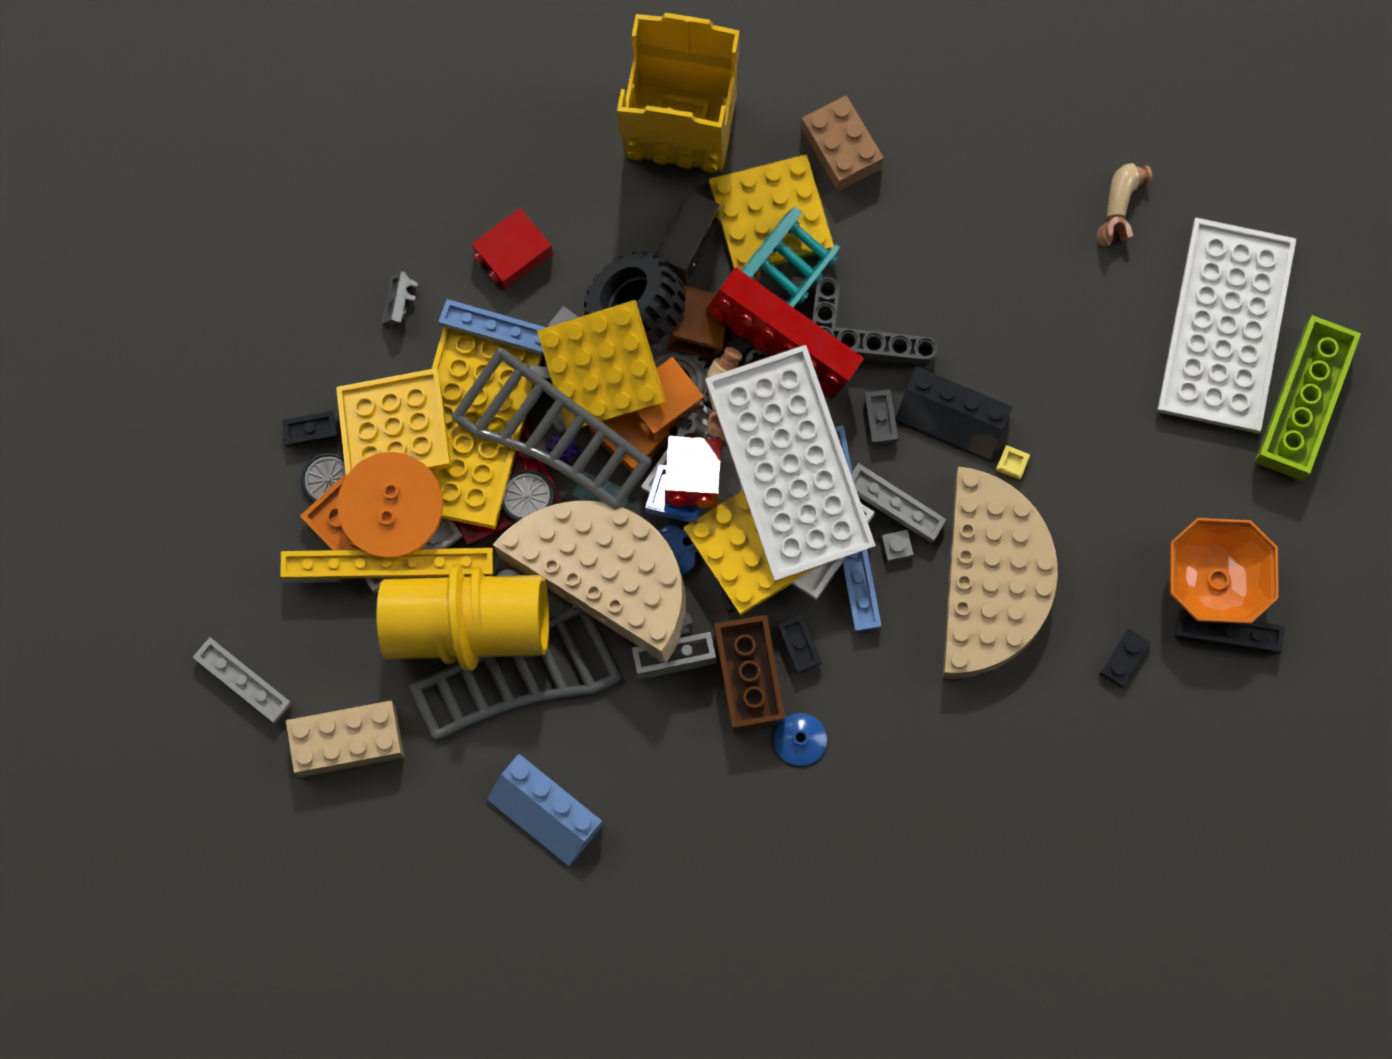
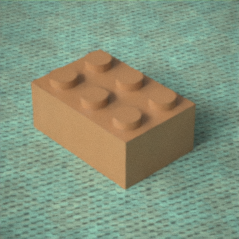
(842, 143)

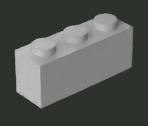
(689, 654)

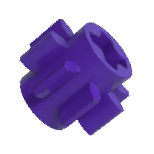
(566, 458)

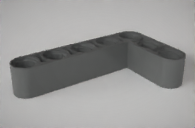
(862, 338)

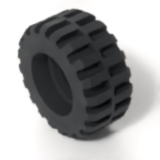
(636, 276)

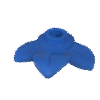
(684, 555)

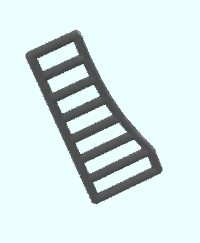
(529, 448)
(510, 702)

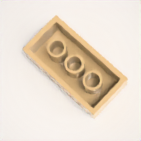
(344, 739)

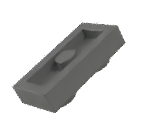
(881, 417)

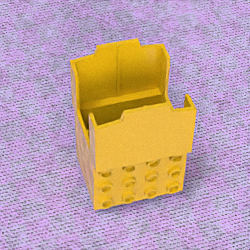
(680, 92)

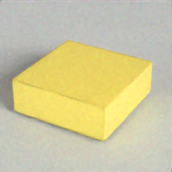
(1013, 462)

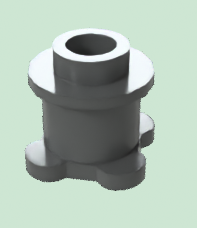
(691, 427)

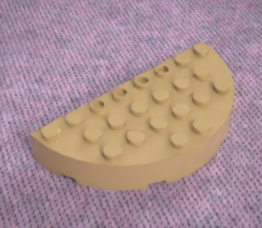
(605, 566)
(998, 575)

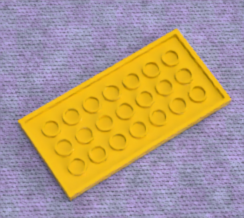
(479, 468)

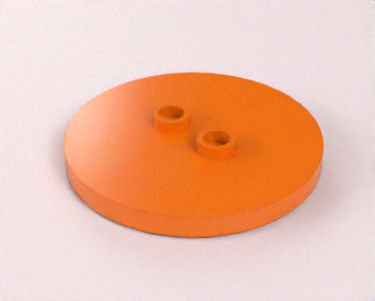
(390, 505)

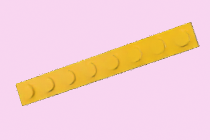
(360, 564)

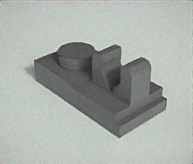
(396, 297)

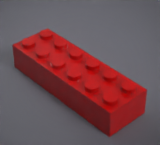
(778, 327)

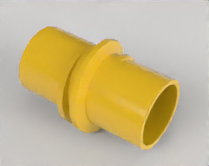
(463, 617)

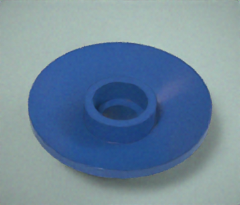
(795, 752)

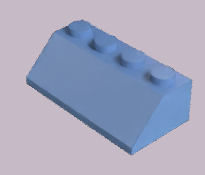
(544, 810)

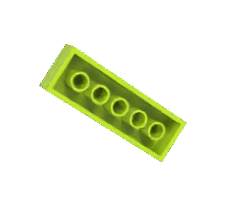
(1307, 398)

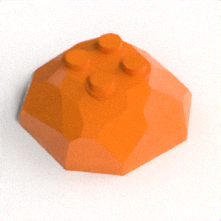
(1224, 571)

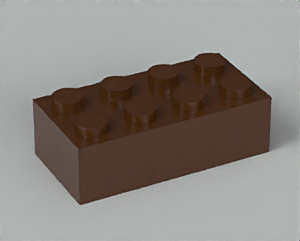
(749, 673)

